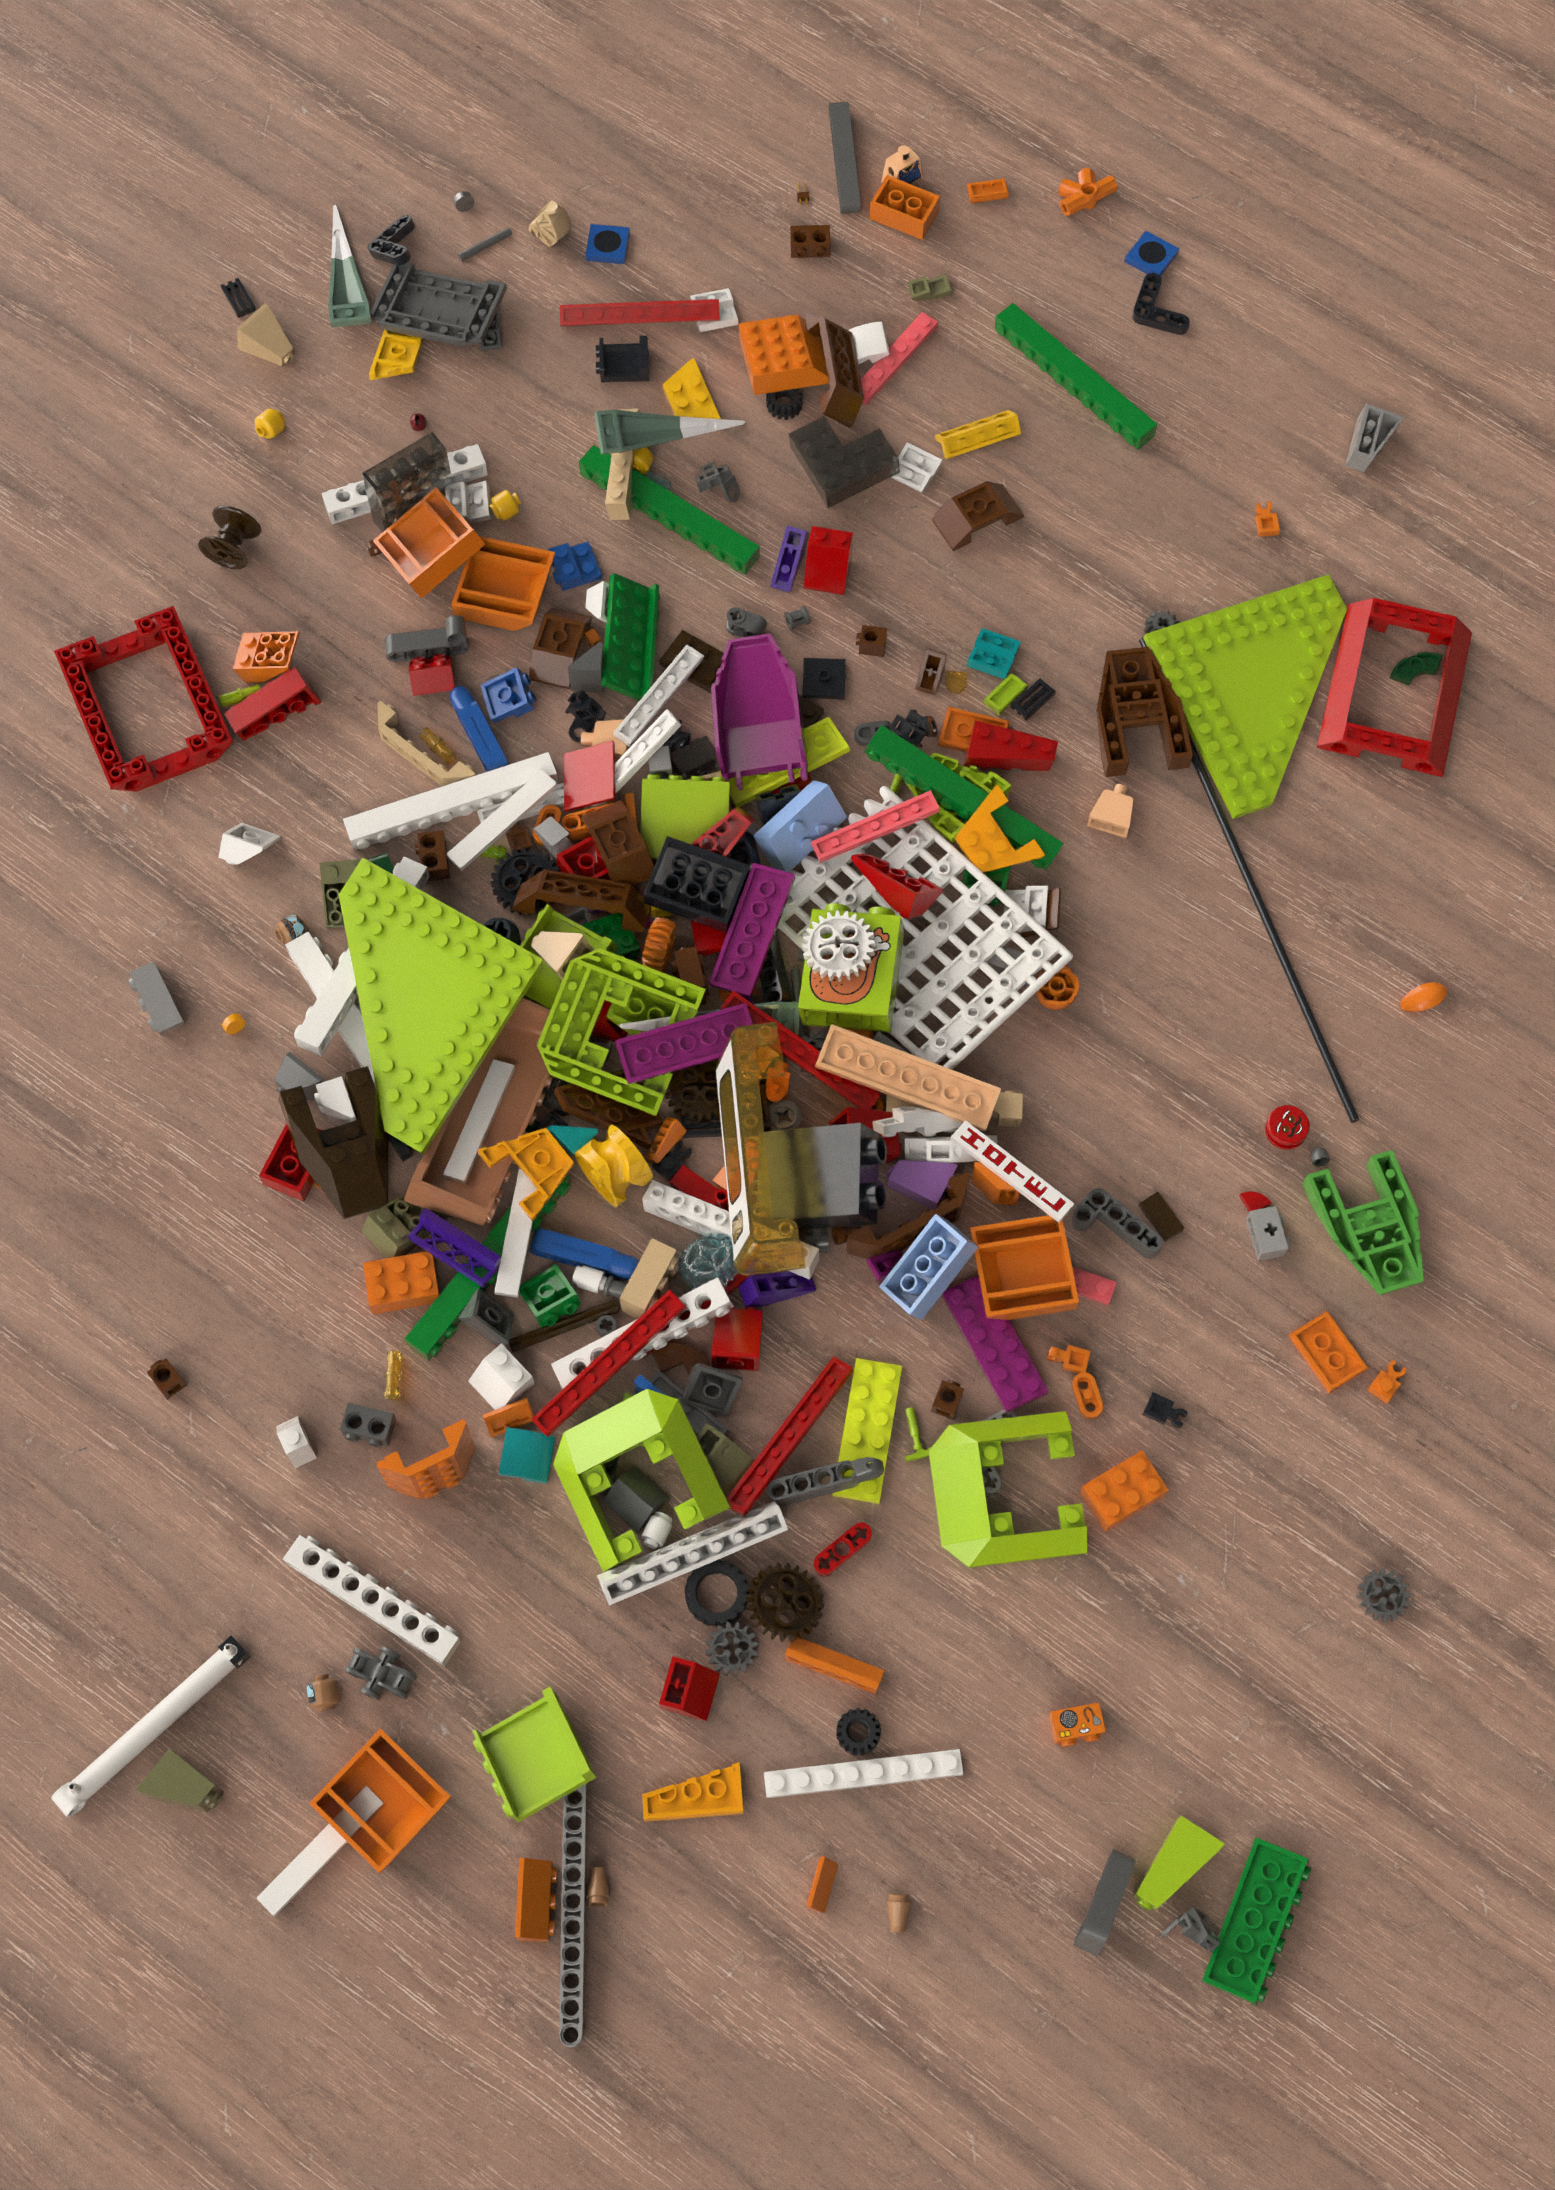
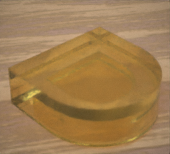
(955, 681)

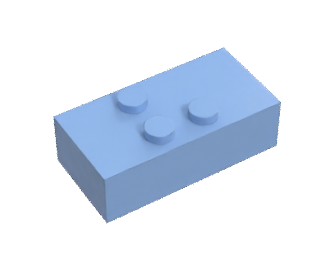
(805, 818)
(928, 1266)

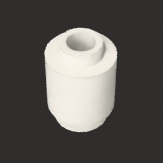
(589, 1279)
(657, 1530)

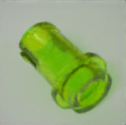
(495, 852)

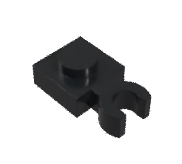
(672, 1162)
(1161, 1409)

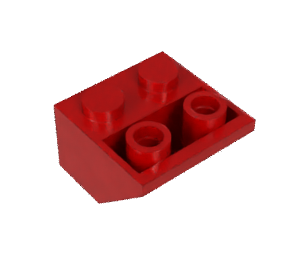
(431, 674)
(689, 1689)

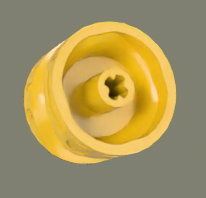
(613, 1165)

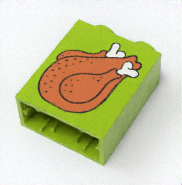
(863, 1000)

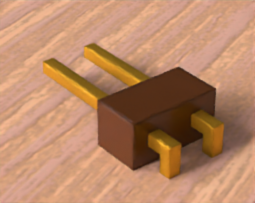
(802, 196)

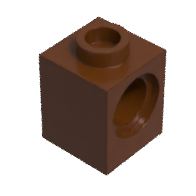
(873, 648)
(170, 1386)
(944, 1408)

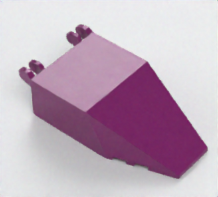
(757, 711)

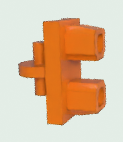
(778, 1087)

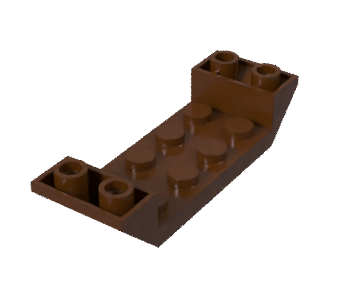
(845, 392)
(584, 892)
(863, 1243)

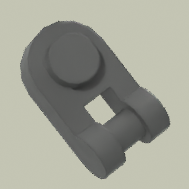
(864, 732)

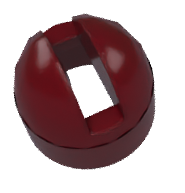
(422, 422)

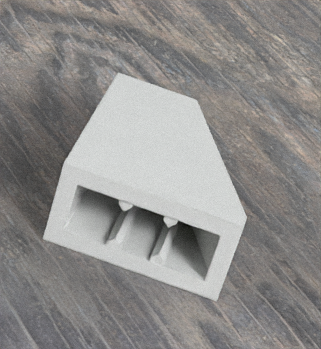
(295, 1442)

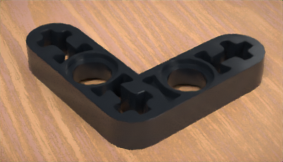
(385, 245)
(1151, 312)

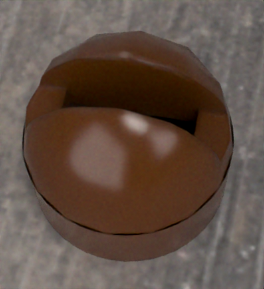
(839, 1235)

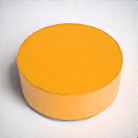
(233, 1023)

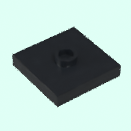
(823, 678)

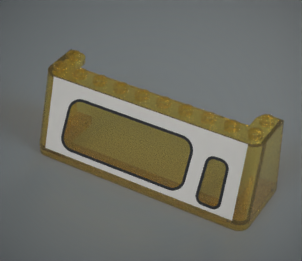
(757, 1240)

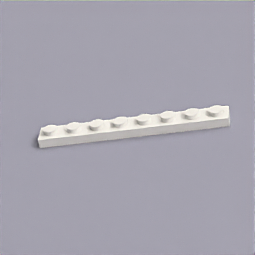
(863, 1773)

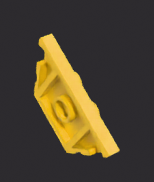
(395, 355)
(689, 393)

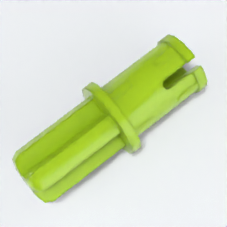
(237, 696)

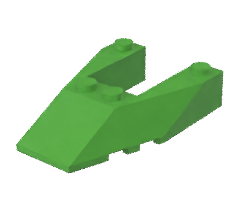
(1376, 1236)

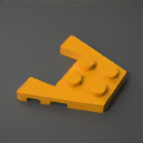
(986, 843)
(540, 1160)

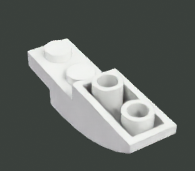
(915, 1119)
(937, 1150)

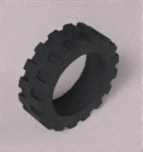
(707, 1617)

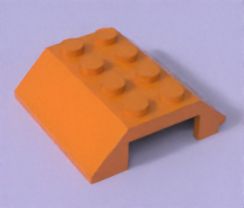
(434, 1472)

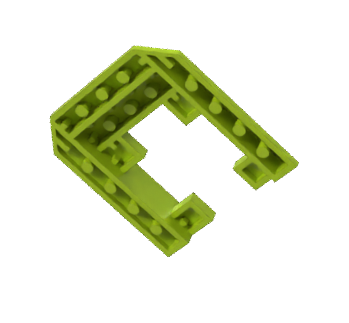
(567, 1032)
(665, 1431)
(961, 1499)

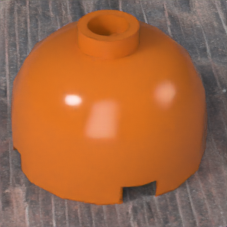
(1059, 990)

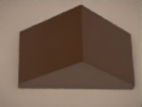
(931, 671)

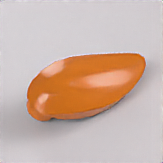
(1424, 997)

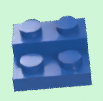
(574, 565)
(508, 695)

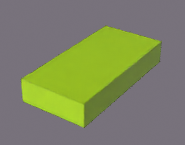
(1005, 694)

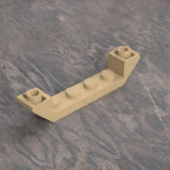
(387, 721)

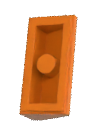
(822, 1885)

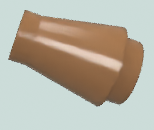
(597, 1890)
(898, 1911)

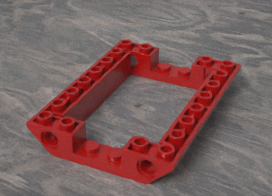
(152, 631)
(1349, 738)

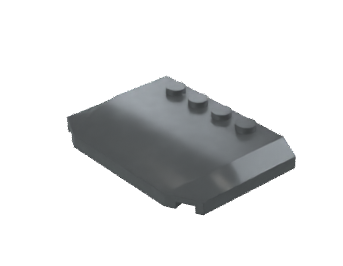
(437, 306)

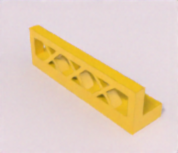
(979, 433)

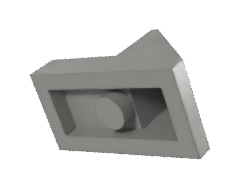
(553, 836)

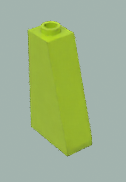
(1176, 1862)

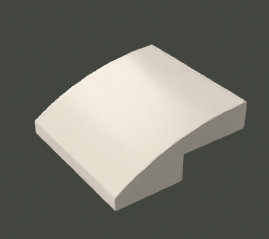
(726, 309)
(870, 342)
(917, 467)
(470, 500)
(1033, 901)

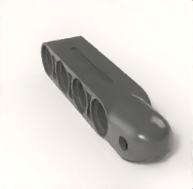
(862, 1473)

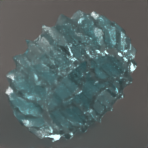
(707, 1260)

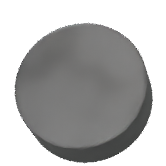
(463, 201)

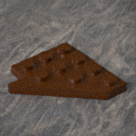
(605, 1112)

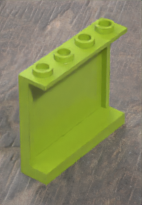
(680, 808)
(547, 983)
(534, 1757)

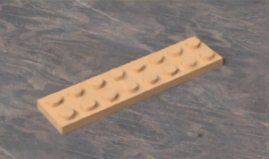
(907, 1077)

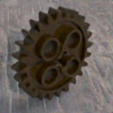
(700, 1106)
(769, 1614)

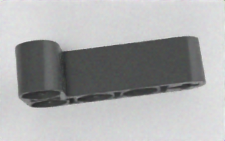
(427, 643)
(1119, 1226)
(1105, 1903)

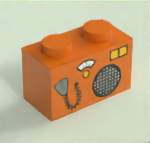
(1077, 1724)

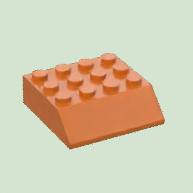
(782, 354)
(429, 542)
(502, 584)
(1024, 1268)
(399, 1782)

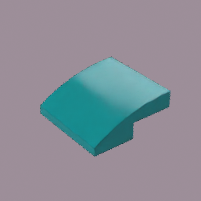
(993, 653)
(527, 1455)

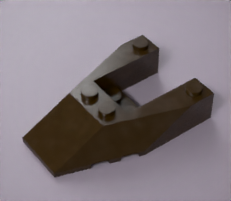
(345, 1159)

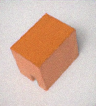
(592, 638)

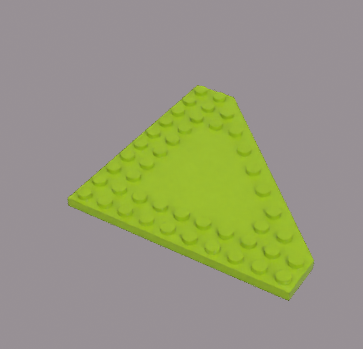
(1250, 683)
(428, 996)

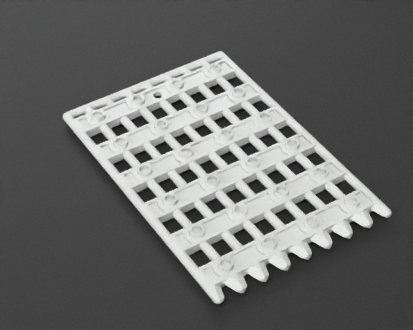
(935, 935)

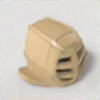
(550, 223)

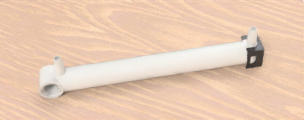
(74, 1794)

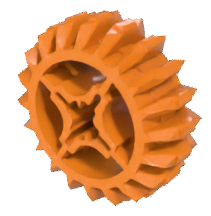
(659, 944)

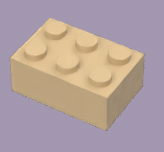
(649, 1278)

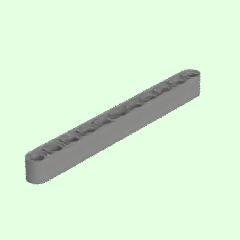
(569, 1915)

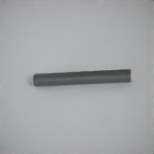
(484, 244)

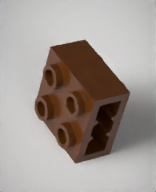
(689, 968)

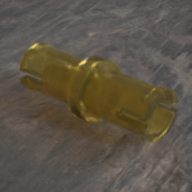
(437, 745)
(393, 1375)

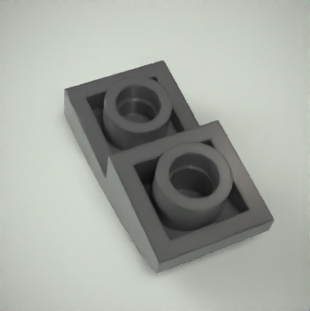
(492, 339)

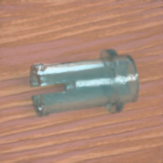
(664, 482)

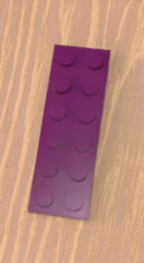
(752, 930)
(679, 1044)
(995, 1347)

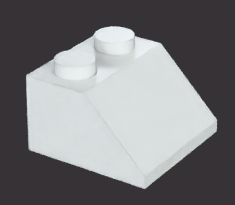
(335, 1101)
(501, 1378)

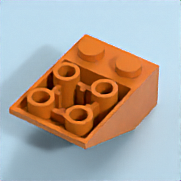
(264, 655)

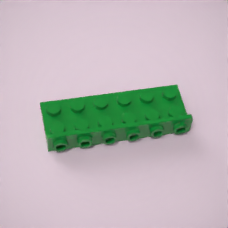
(630, 637)
(1257, 1921)

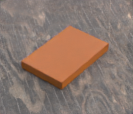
(958, 726)
(1328, 1352)

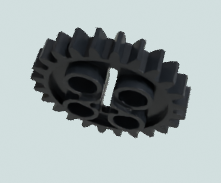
(508, 874)

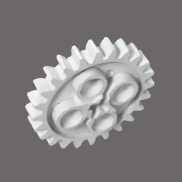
(838, 927)

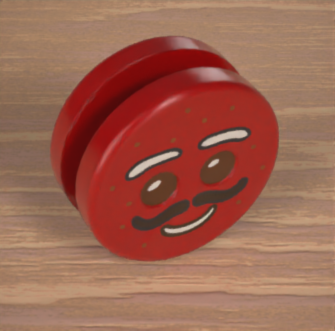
(1287, 1127)

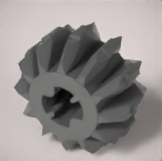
(1159, 621)

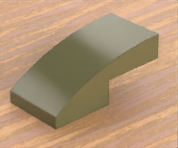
(929, 289)

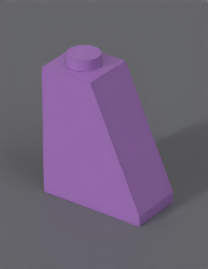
(921, 1180)

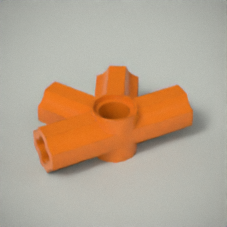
(1085, 192)

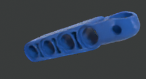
(477, 729)
(581, 1252)

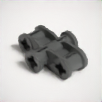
(380, 1673)

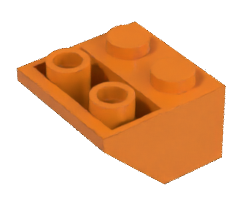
(993, 1186)

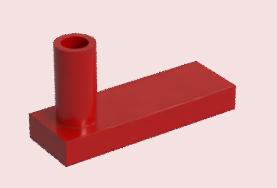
(694, 1185)

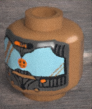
(290, 928)
(323, 1693)

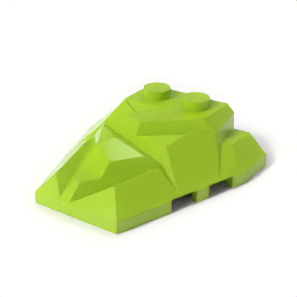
(948, 821)

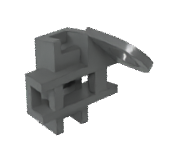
(713, 476)
(1197, 1928)

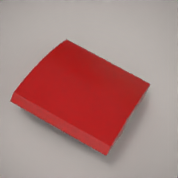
(707, 939)

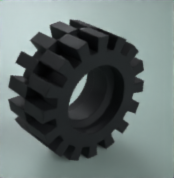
(788, 409)
(865, 1718)

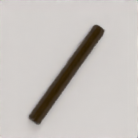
(563, 1325)

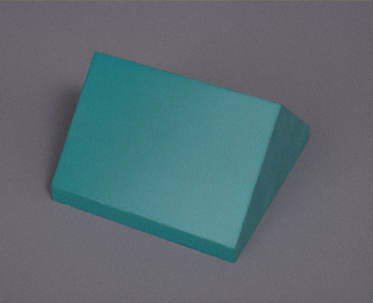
(572, 1138)

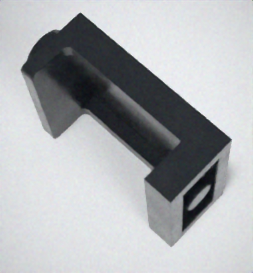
(623, 361)

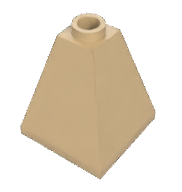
(264, 337)
(560, 948)

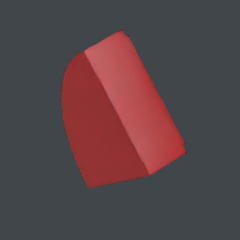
(1254, 1200)

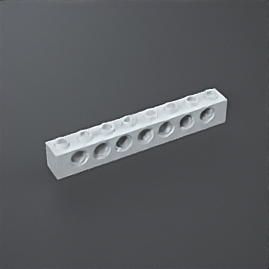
(356, 498)
(704, 1218)
(720, 1304)
(692, 1552)
(298, 1559)

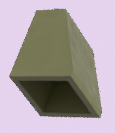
(180, 1784)

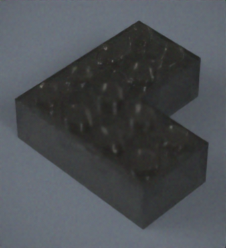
(839, 469)
(397, 480)

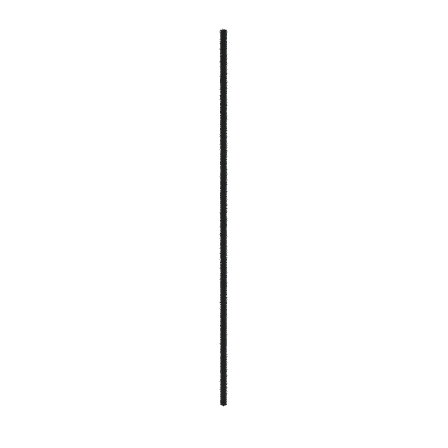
(1287, 967)

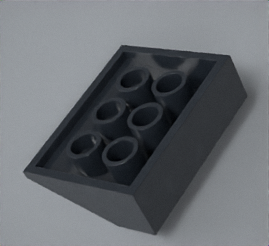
(696, 884)

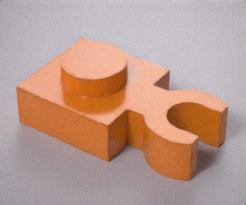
(1266, 522)
(1386, 1384)

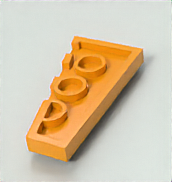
(702, 1796)

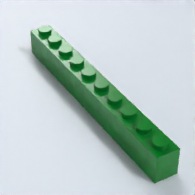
(1075, 376)
(676, 514)
(955, 791)
(442, 1316)

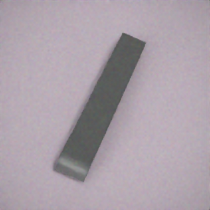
(844, 158)

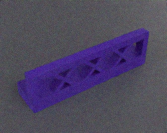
(460, 1242)

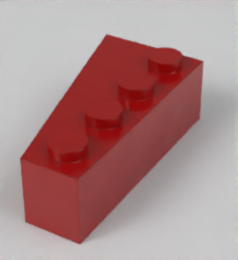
(272, 704)
(1007, 749)
(725, 833)

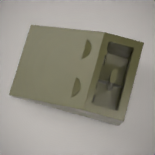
(333, 878)
(392, 1224)
(725, 1457)

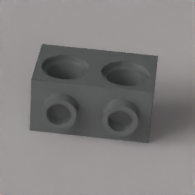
(370, 1419)

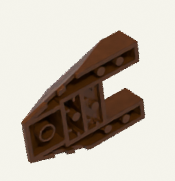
(1138, 696)

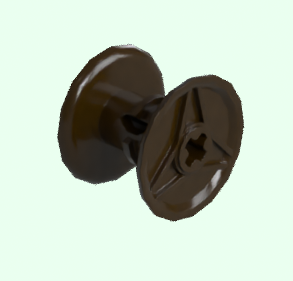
(235, 526)

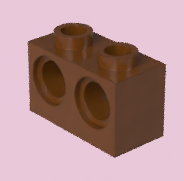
(810, 241)
(433, 855)

